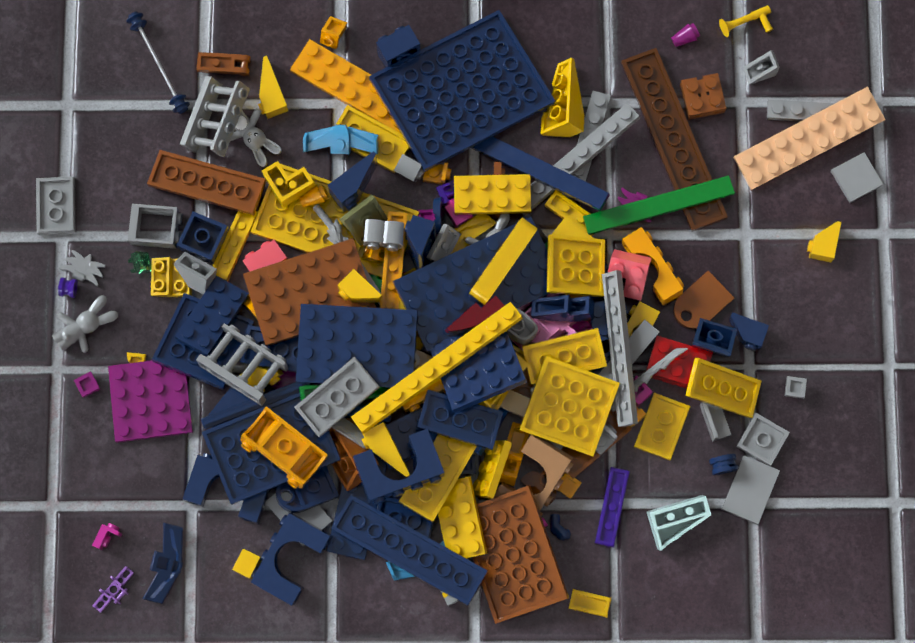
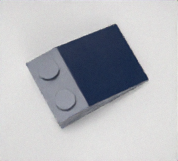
(350, 185)

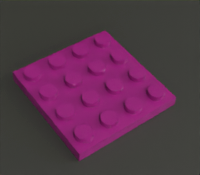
(148, 401)

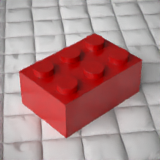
(680, 369)

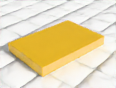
(662, 426)

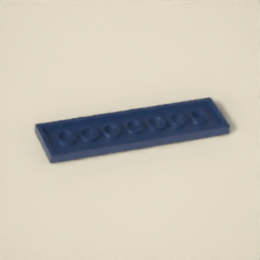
(409, 550)

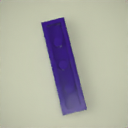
(612, 507)

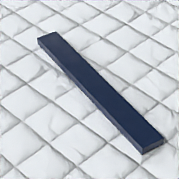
(543, 172)

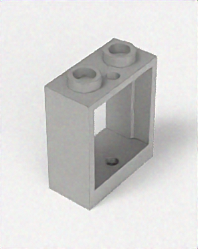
(135, 223)

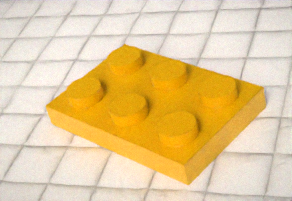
(491, 469)

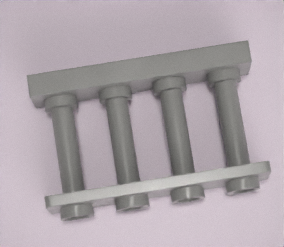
(202, 111)
(225, 372)

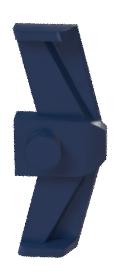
(166, 564)

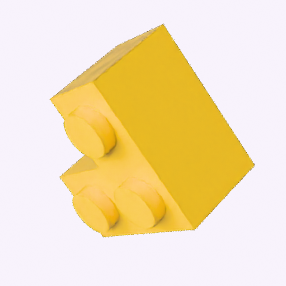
(287, 187)

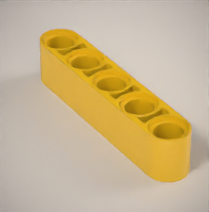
(503, 261)

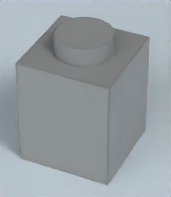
(409, 168)

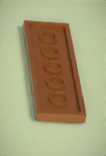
(206, 182)

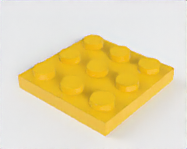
(575, 265)

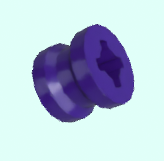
(67, 287)

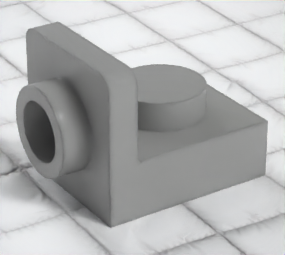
(607, 438)

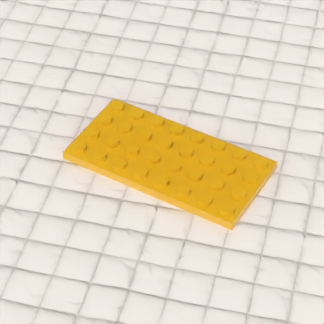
(305, 230)

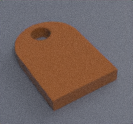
(702, 300)

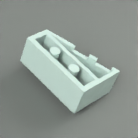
(676, 519)

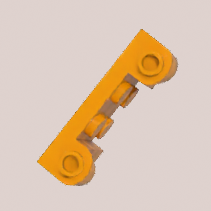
(283, 447)

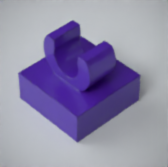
(446, 191)

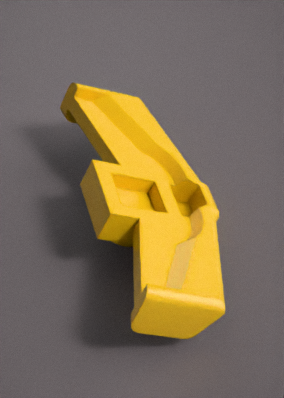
(473, 228)

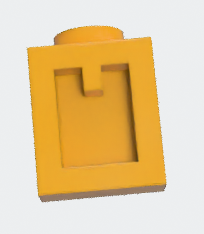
(332, 32)
(437, 174)

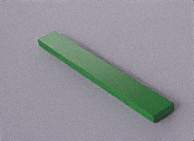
(658, 205)

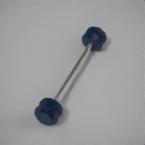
(137, 25)

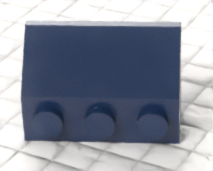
(420, 238)

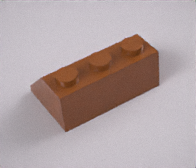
(345, 467)

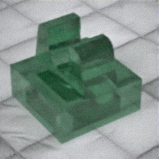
(141, 262)

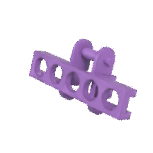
(112, 595)

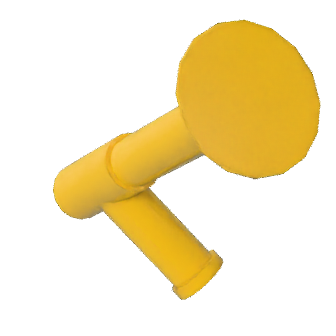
(727, 26)

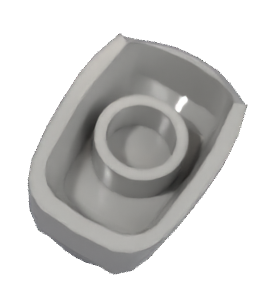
(524, 330)

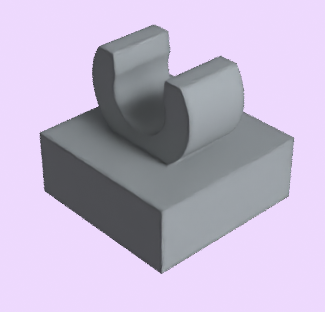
(795, 387)

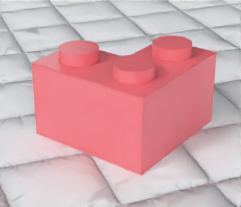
(633, 269)

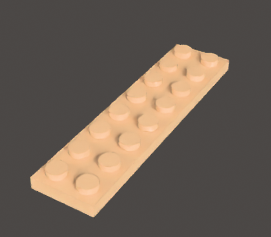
(809, 138)

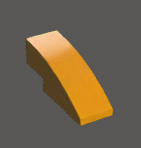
(518, 439)

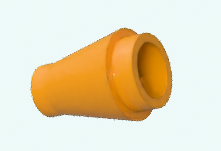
(314, 196)

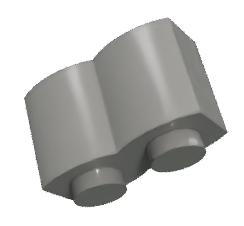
(383, 234)

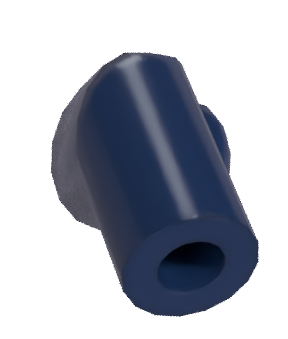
(556, 529)

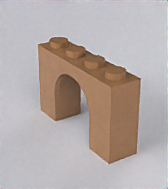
(554, 463)

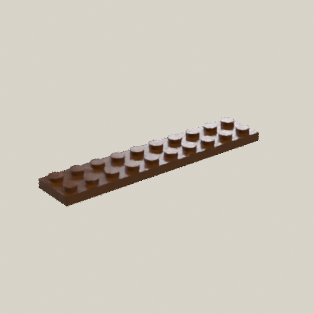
(671, 133)

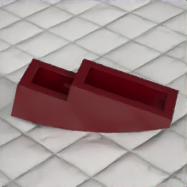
(475, 315)

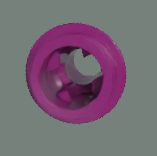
(685, 35)

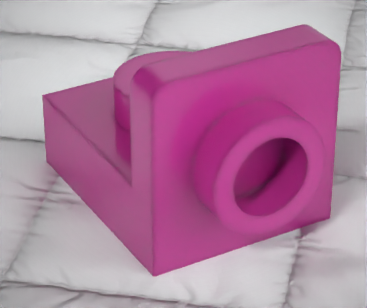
(103, 538)

